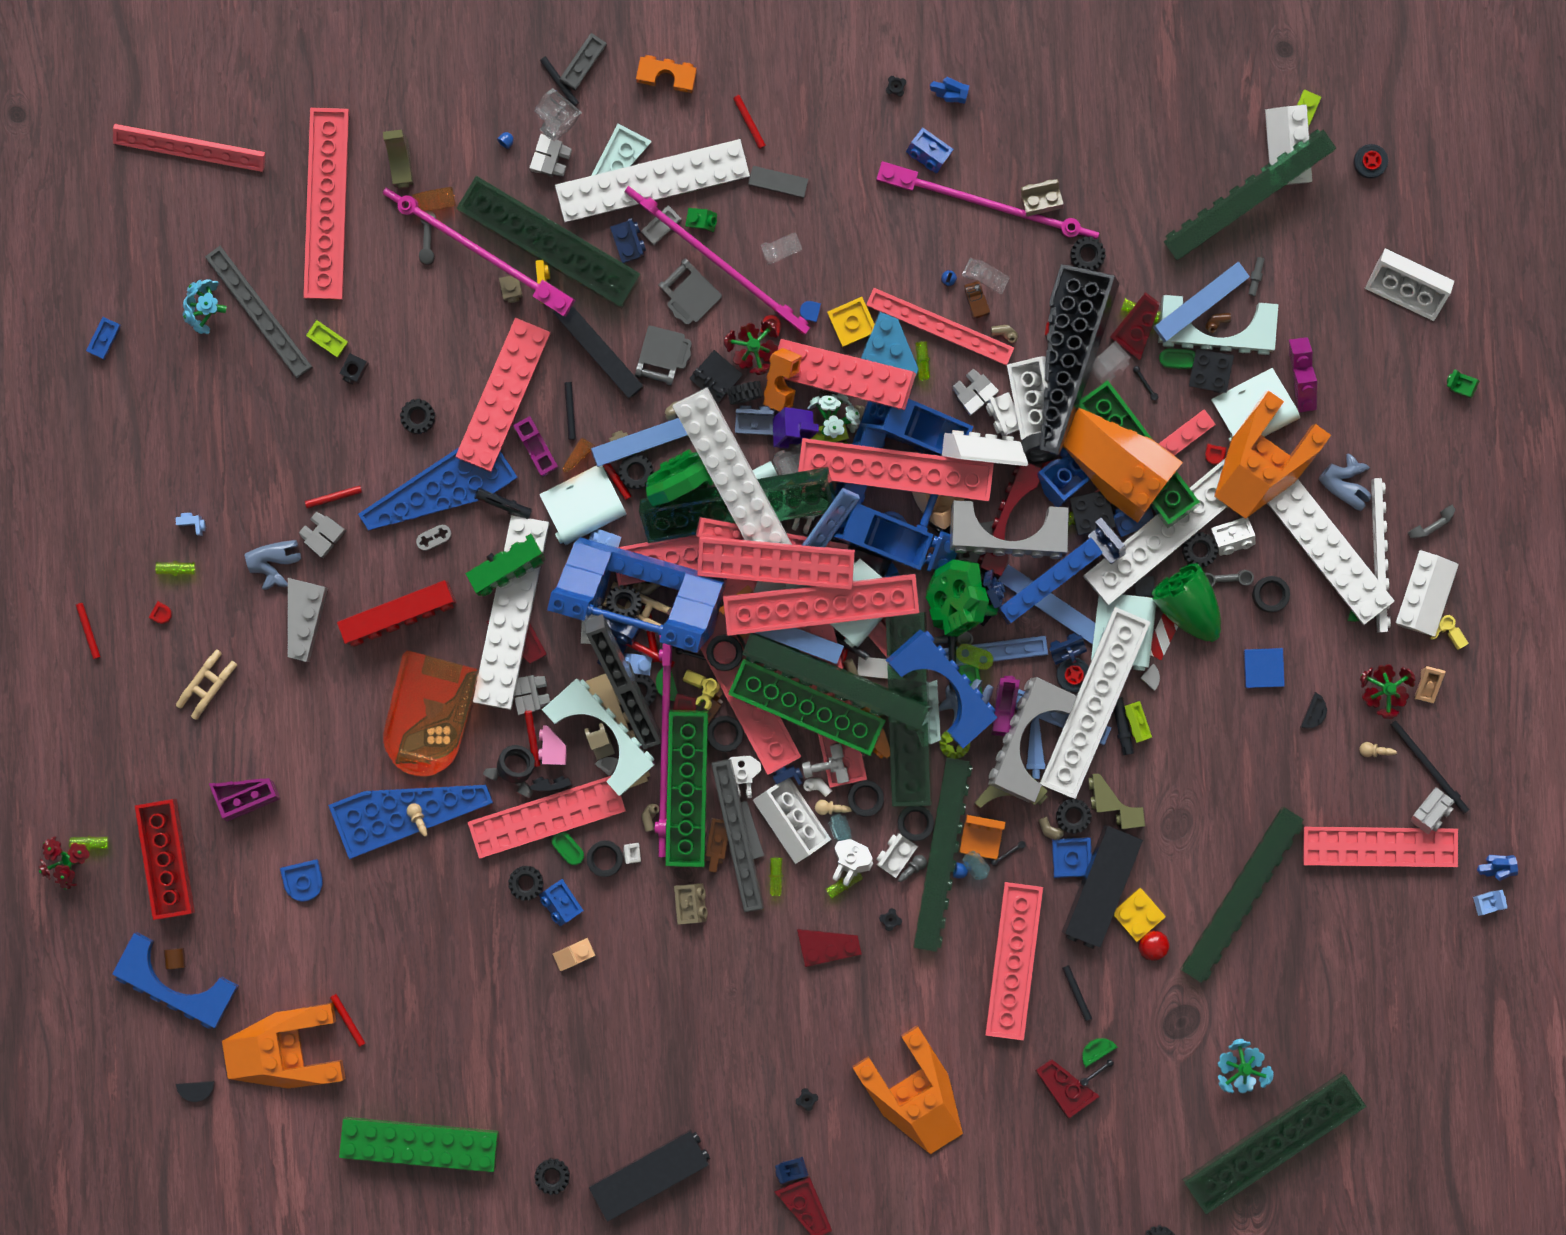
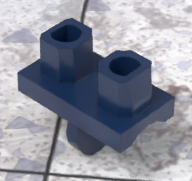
(1067, 650)

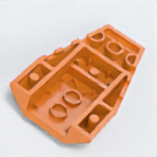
(1120, 462)

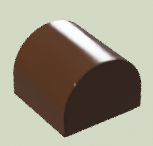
(174, 958)

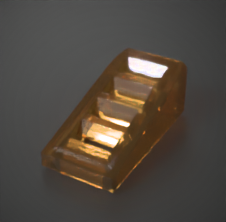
(581, 450)

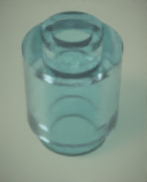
(840, 827)
(976, 865)

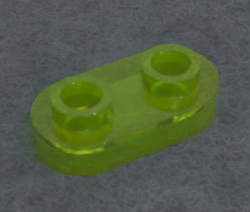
(974, 656)

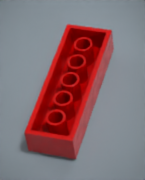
(397, 612)
(164, 859)

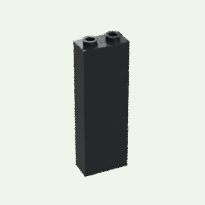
(1102, 887)
(649, 1174)

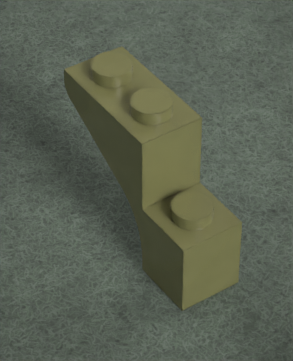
(1105, 800)

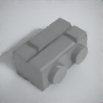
(1432, 811)

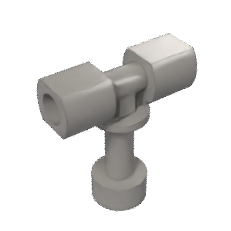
(835, 764)

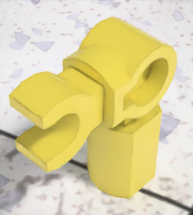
(1448, 623)
(709, 686)

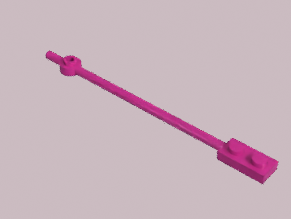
(907, 178)
(543, 292)
(783, 311)
(665, 656)

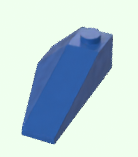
(1062, 480)

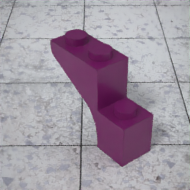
(1303, 373)
(1005, 705)

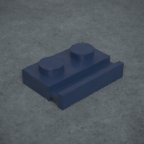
(995, 589)

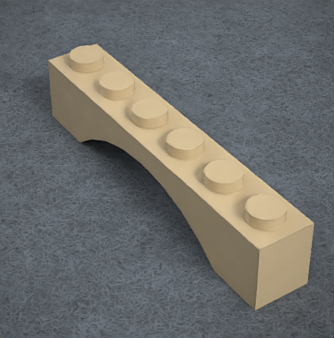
(604, 689)

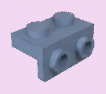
(754, 421)

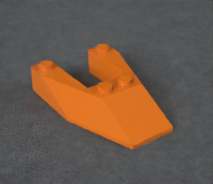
(1259, 469)
(273, 1053)
(920, 1103)

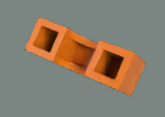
(650, 69)
(777, 393)

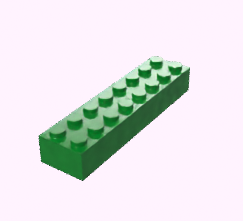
(1176, 497)
(807, 707)
(686, 788)
(419, 1144)

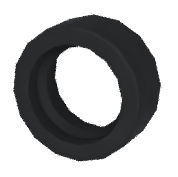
(1032, 450)
(1285, 591)
(710, 656)
(739, 731)
(522, 752)
(880, 798)
(918, 837)
(590, 860)

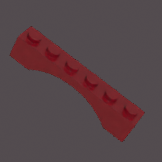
(1025, 480)

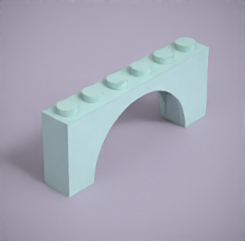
(1258, 336)
(632, 760)

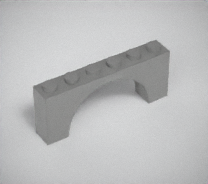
(969, 535)
(1009, 770)

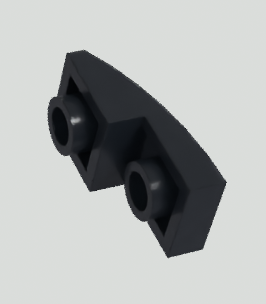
(545, 785)

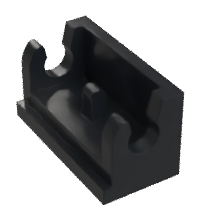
(877, 563)

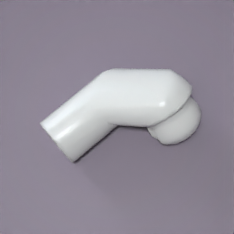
(817, 784)

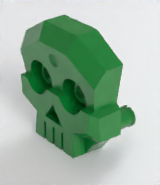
(677, 478)
(958, 597)

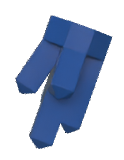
(950, 90)
(1499, 866)

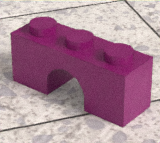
(536, 446)

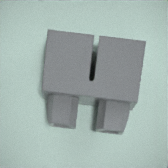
(325, 526)
(530, 702)

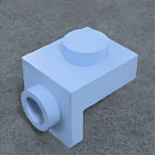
(187, 519)
(605, 538)
(640, 663)
(1490, 902)

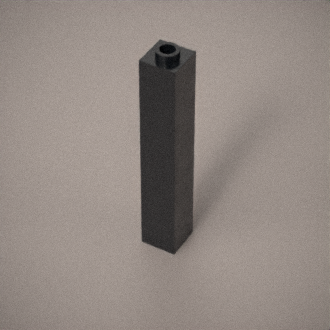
(600, 352)

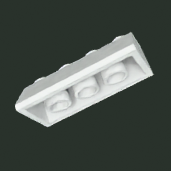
(1285, 129)
(1409, 284)
(1028, 391)
(983, 448)
(1427, 593)
(792, 820)

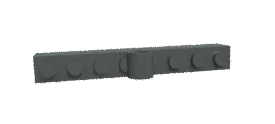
(623, 681)

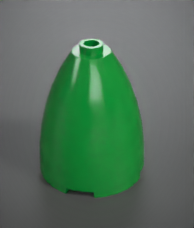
(1190, 602)

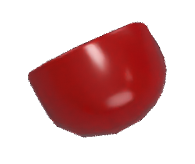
(1154, 946)

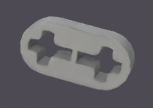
(436, 541)

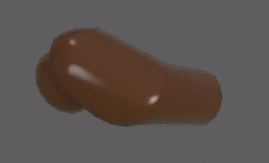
(1215, 320)

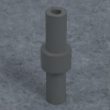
(1256, 276)

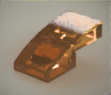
(435, 199)

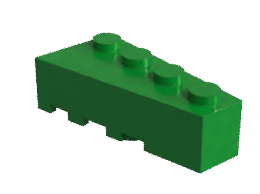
(506, 566)

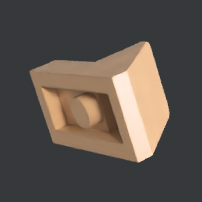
(1429, 684)
(574, 954)

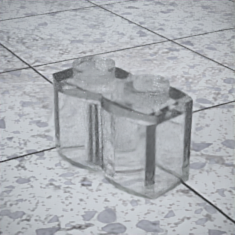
(1109, 362)

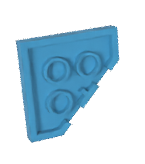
(889, 345)

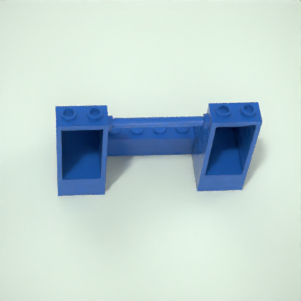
(876, 531)
(586, 582)

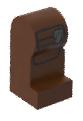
(976, 300)

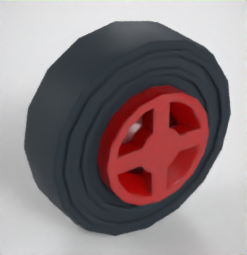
(1375, 155)
(1078, 673)

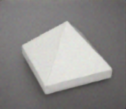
(631, 853)

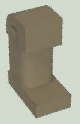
(600, 742)

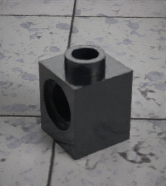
(353, 360)

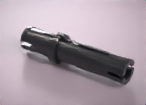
(512, 507)
(1123, 727)

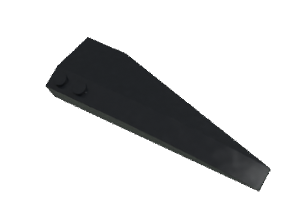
(1076, 327)

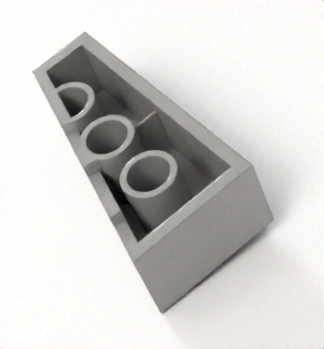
(304, 615)

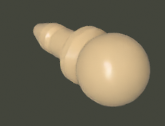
(1368, 749)
(823, 807)
(414, 811)

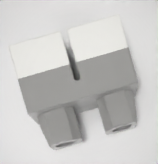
(547, 156)
(968, 397)

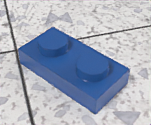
(103, 338)

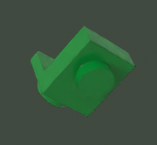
(701, 219)
(1462, 384)

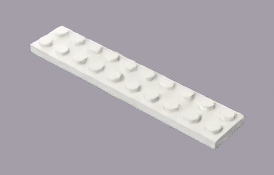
(652, 179)
(729, 469)
(1155, 542)
(1330, 552)
(509, 624)
(1095, 702)

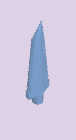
(1035, 750)

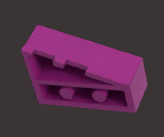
(243, 796)

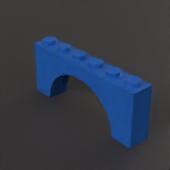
(1049, 581)
(972, 711)
(137, 970)

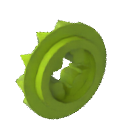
(948, 750)

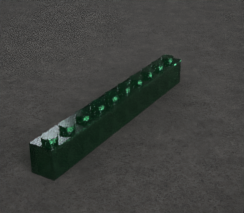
(1249, 195)
(941, 854)
(1241, 895)

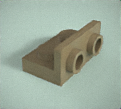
(1041, 197)
(690, 903)

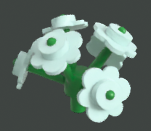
(831, 424)

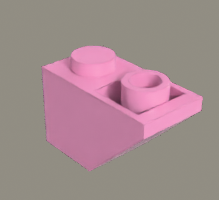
(554, 749)

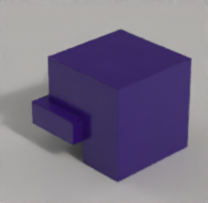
(791, 426)

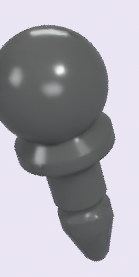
(918, 863)

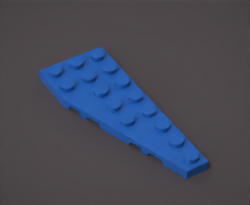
(436, 489)
(381, 815)

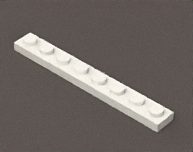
(1380, 546)

